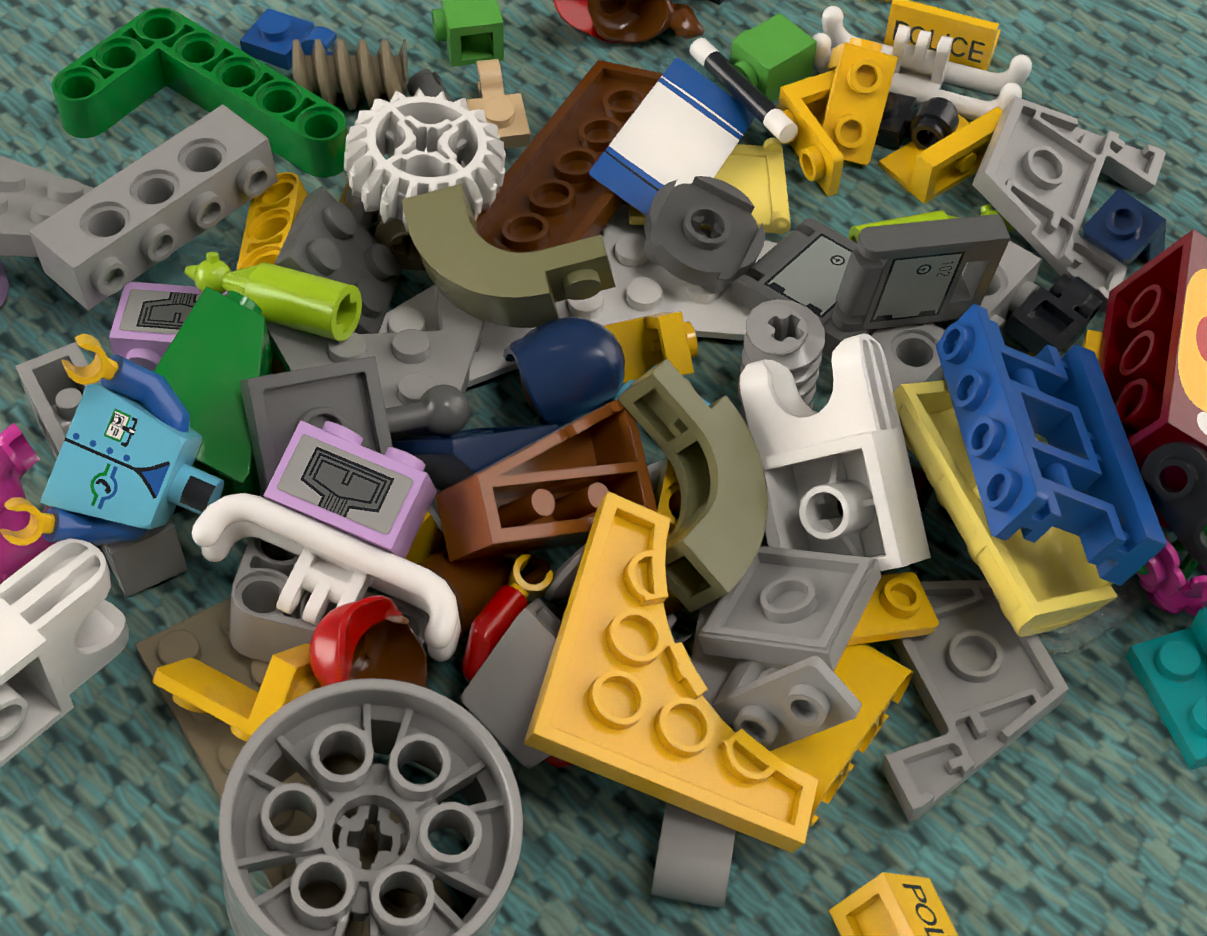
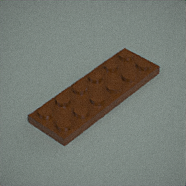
(548, 189)

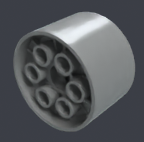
(365, 720)

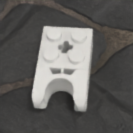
(841, 454)
(53, 638)

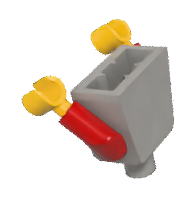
(508, 662)

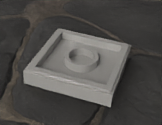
(792, 607)

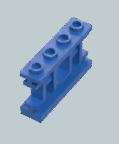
(1078, 480)

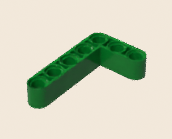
(175, 52)

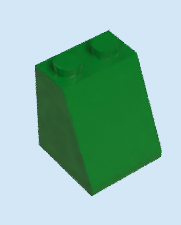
(213, 351)

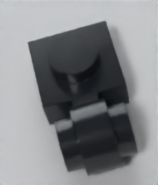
(925, 124)
(1054, 315)

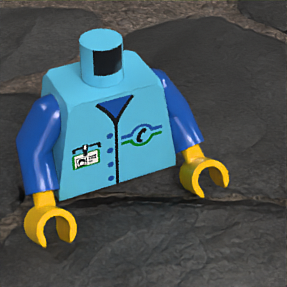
(121, 459)

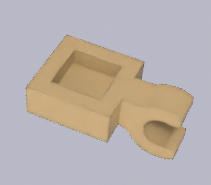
(500, 109)

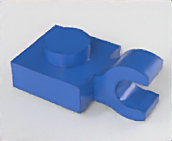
(273, 38)

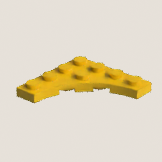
(635, 706)

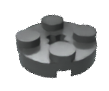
(698, 259)

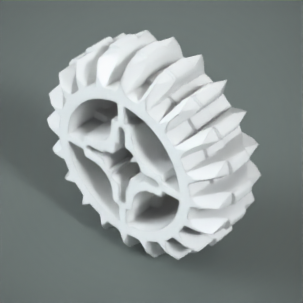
(425, 144)

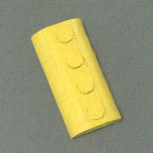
(1037, 582)

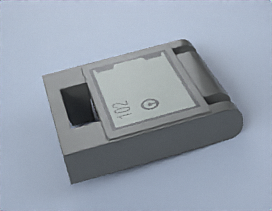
(805, 270)
(916, 271)

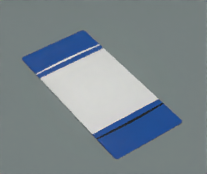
(675, 133)

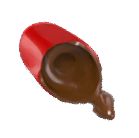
(629, 20)
(366, 643)

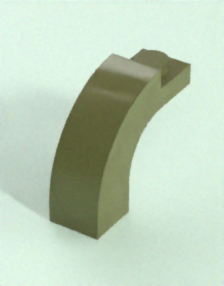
(498, 283)
(718, 482)

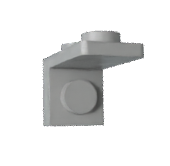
(784, 702)

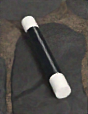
(744, 90)

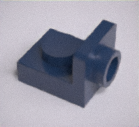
(1127, 229)

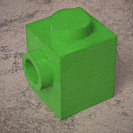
(470, 30)
(774, 55)

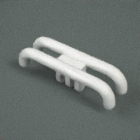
(923, 71)
(330, 565)

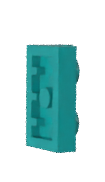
(1176, 681)

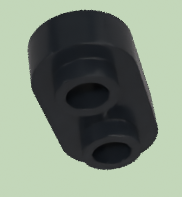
(1181, 508)

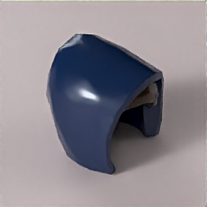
(568, 368)

